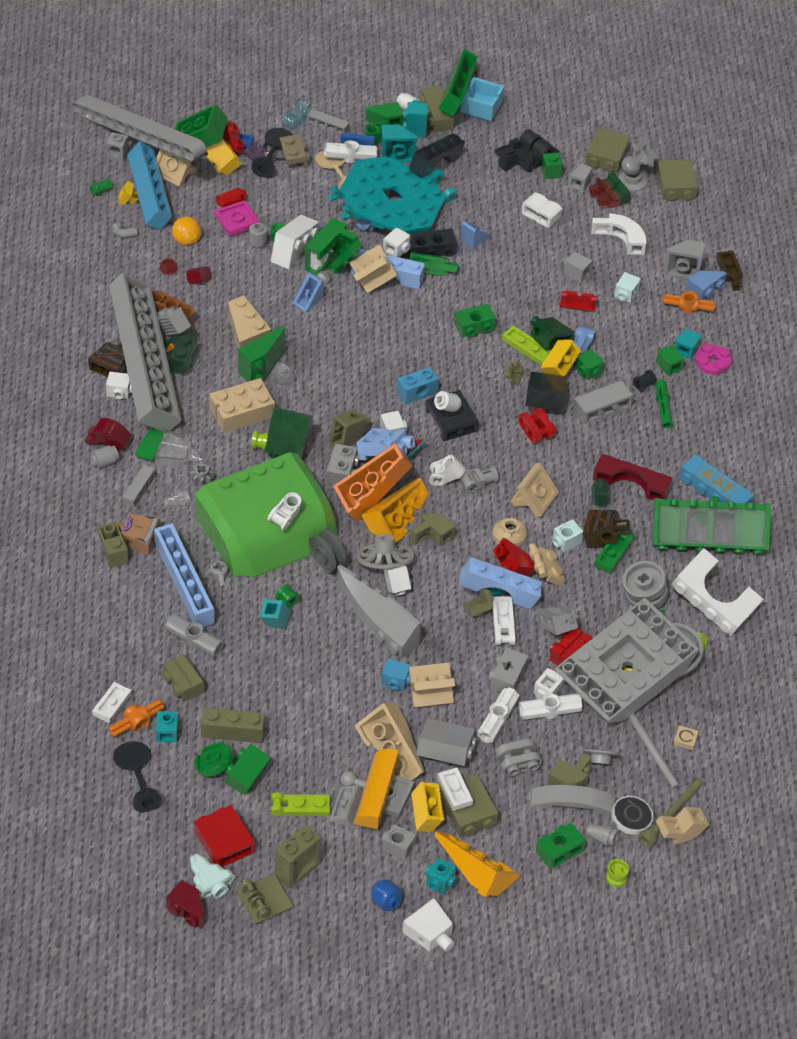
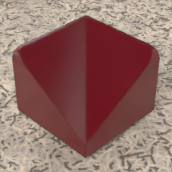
(198, 275)

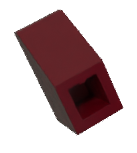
(186, 902)

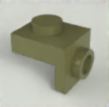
(480, 605)

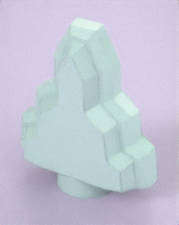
(210, 878)

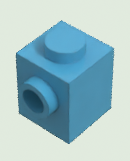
(395, 675)

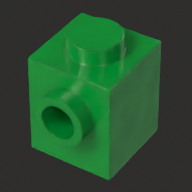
(589, 364)

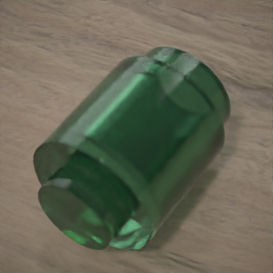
(600, 493)

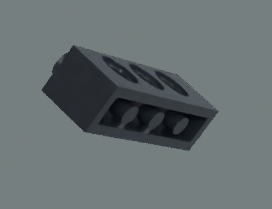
(432, 243)

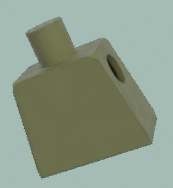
(348, 428)

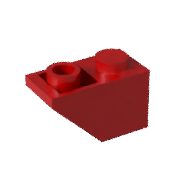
(513, 558)

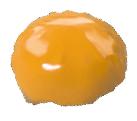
(186, 231)

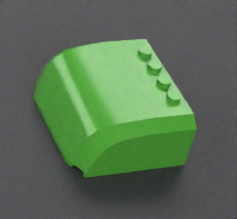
(237, 510)

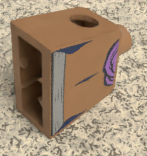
(139, 532)

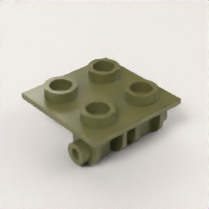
(264, 898)

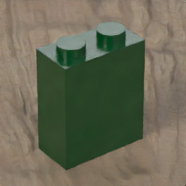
(288, 433)

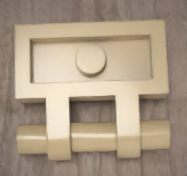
(546, 564)

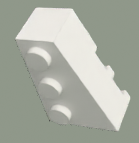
(291, 240)

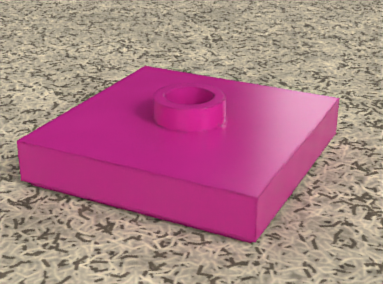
(236, 218)

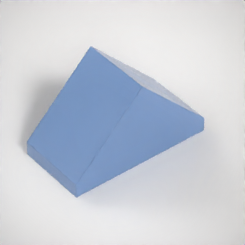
(473, 235)
(310, 292)

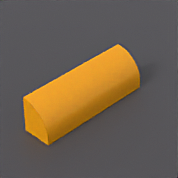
(376, 788)

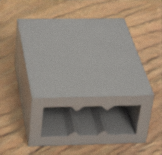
(446, 742)

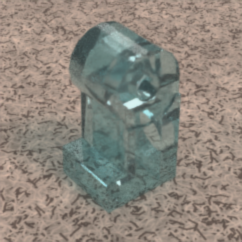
(296, 115)

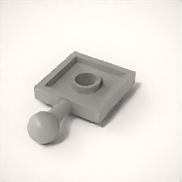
(399, 787)

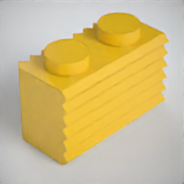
(223, 157)
(561, 358)
(427, 807)

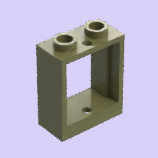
(303, 853)

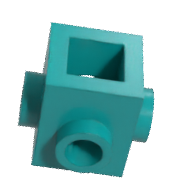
(440, 876)

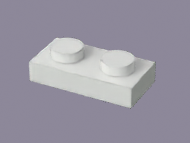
(112, 702)
(455, 789)

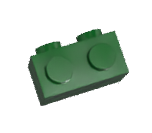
(247, 769)

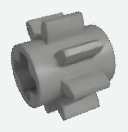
(201, 474)

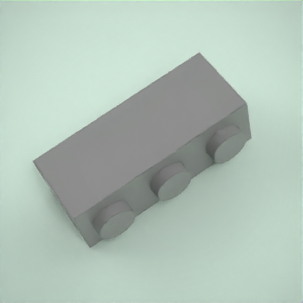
(602, 402)

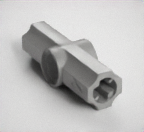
(194, 635)

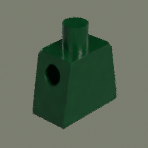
(549, 331)

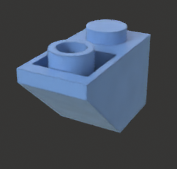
(706, 283)

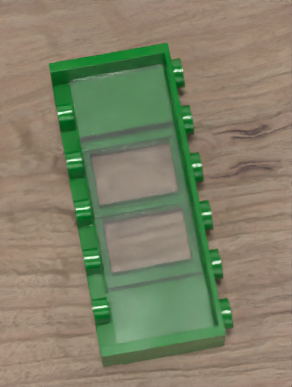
(711, 525)

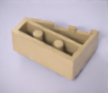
(245, 321)

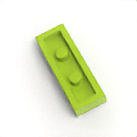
(525, 344)

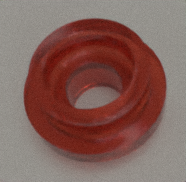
(168, 266)

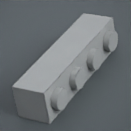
(327, 121)
(138, 486)

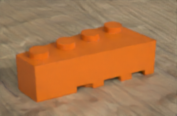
(372, 481)

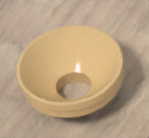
(516, 536)

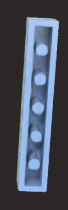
(184, 575)

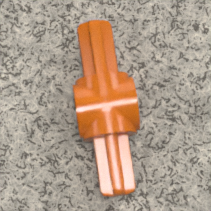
(688, 302)
(136, 717)

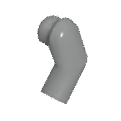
(123, 233)

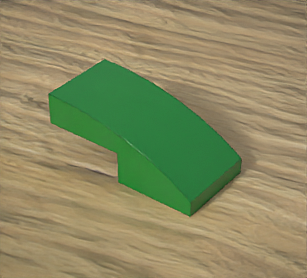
(150, 444)

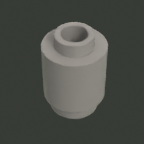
(258, 235)
(104, 456)

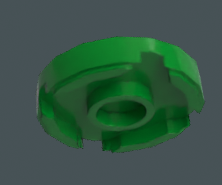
(214, 759)

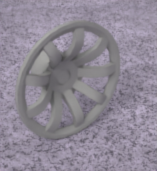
(385, 546)

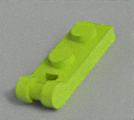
(300, 805)

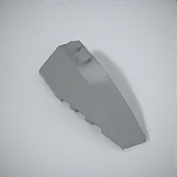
(380, 614)

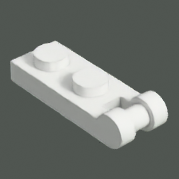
(503, 620)

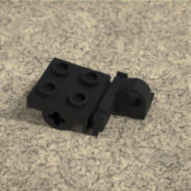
(524, 151)

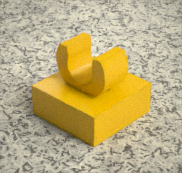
(127, 194)

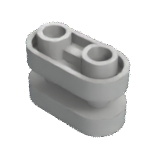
(518, 757)

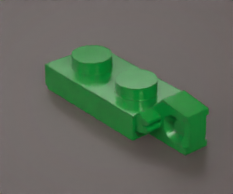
(351, 251)
(434, 264)

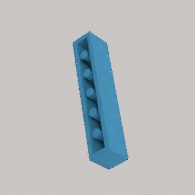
(149, 185)

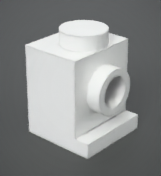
(545, 685)

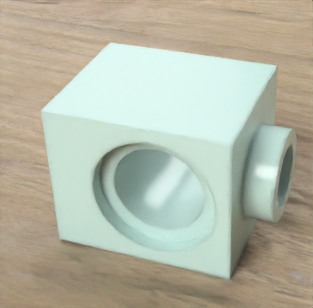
(627, 287)
(567, 535)

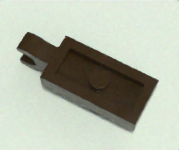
(728, 263)

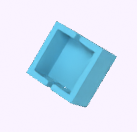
(482, 99)

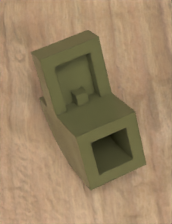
(433, 526)
(568, 775)

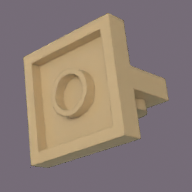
(174, 167)
(373, 268)
(535, 491)
(431, 684)

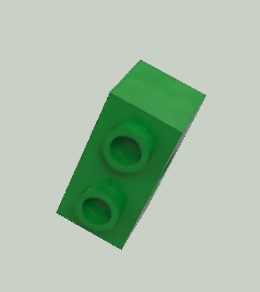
(475, 320)
(553, 854)

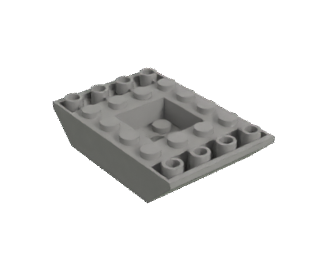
(635, 639)

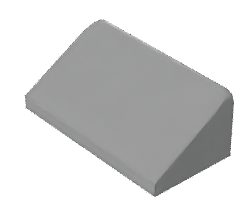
(346, 805)

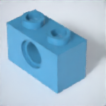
(417, 385)

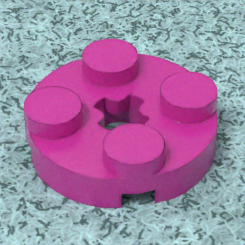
(708, 351)

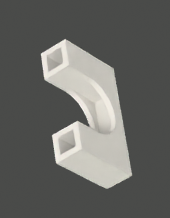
(726, 615)

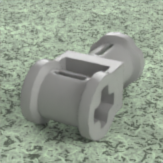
(477, 479)

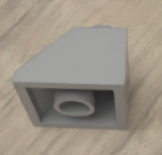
(684, 259)

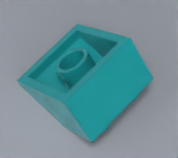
(398, 143)

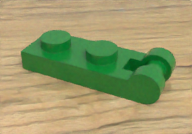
(613, 552)

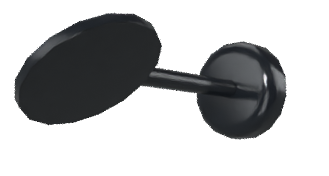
(264, 166)
(131, 757)

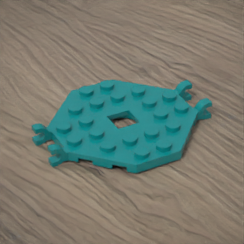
(366, 198)

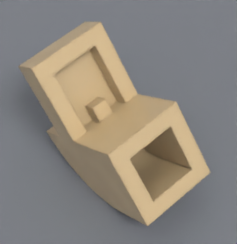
(684, 826)

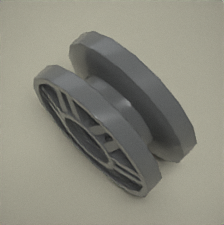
(327, 550)

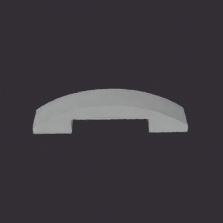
(572, 796)

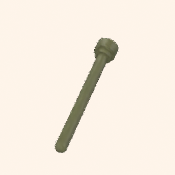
(649, 836)

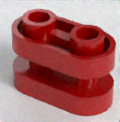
(537, 425)

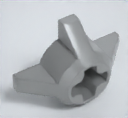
(216, 573)

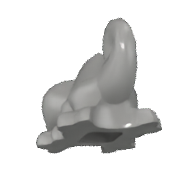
(641, 156)

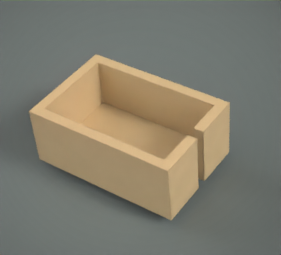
(241, 405)

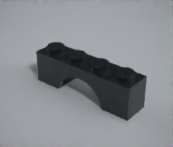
(426, 158)

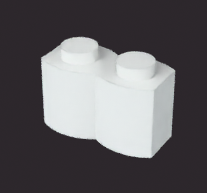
(540, 209)

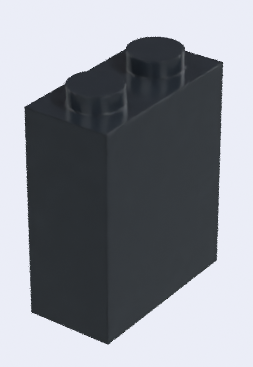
(546, 391)

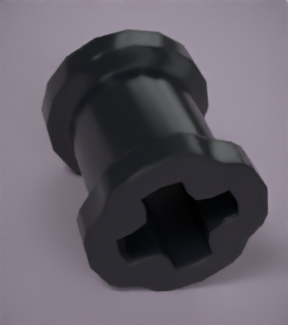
(644, 380)

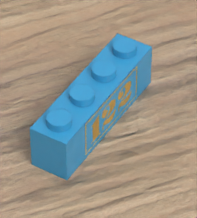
(712, 482)

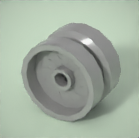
(646, 581)

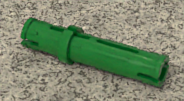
(663, 399)

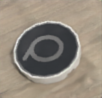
(632, 815)

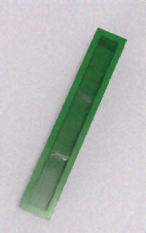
(458, 82)

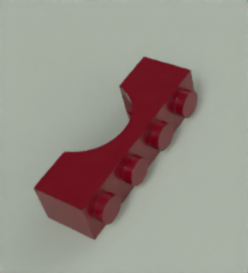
(614, 470)

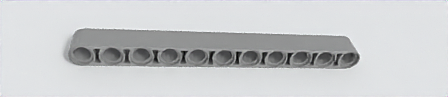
(139, 127)

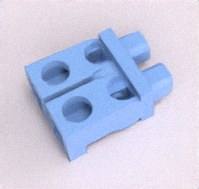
(380, 439)

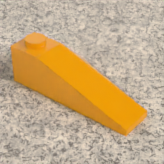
(396, 510)
(482, 873)

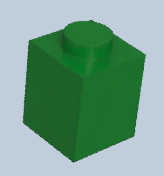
(552, 166)
(670, 360)

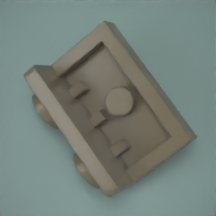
(293, 150)

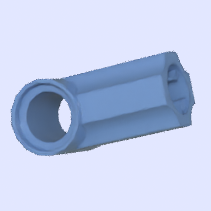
(584, 338)

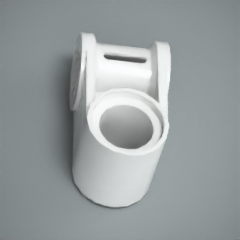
(445, 470)
(284, 513)

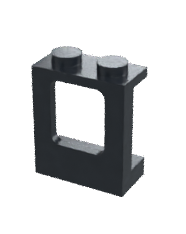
(456, 425)

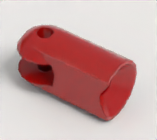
(231, 197)

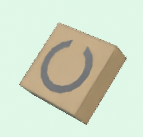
(685, 737)

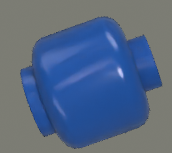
(386, 895)

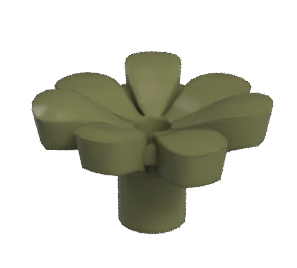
(514, 373)

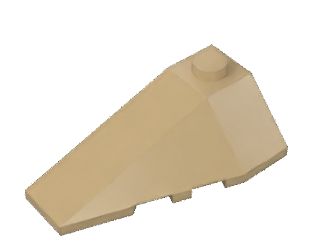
(389, 730)

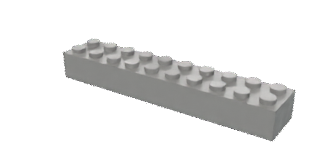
(144, 353)

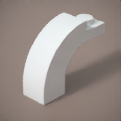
(623, 228)

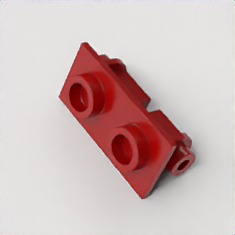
(232, 133)
(585, 302)

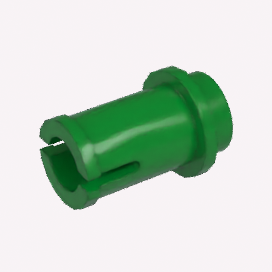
(97, 188)

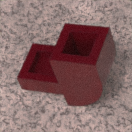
(108, 432)

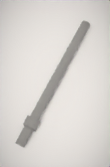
(653, 751)

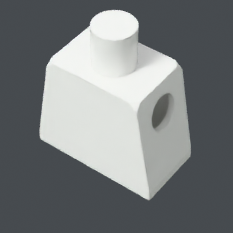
(430, 927)

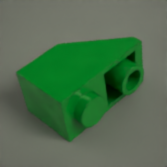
(389, 112)

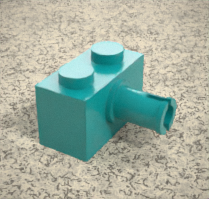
(416, 118)

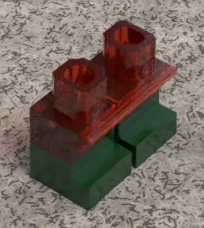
(611, 191)

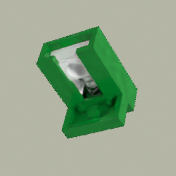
(327, 246)

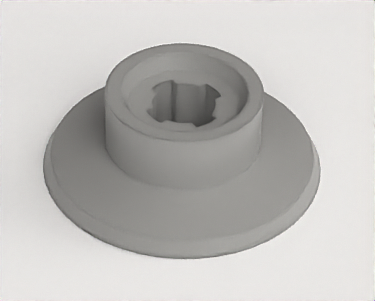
(633, 182)
(600, 756)

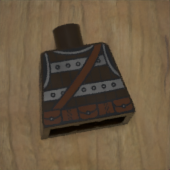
(108, 359)
(603, 527)

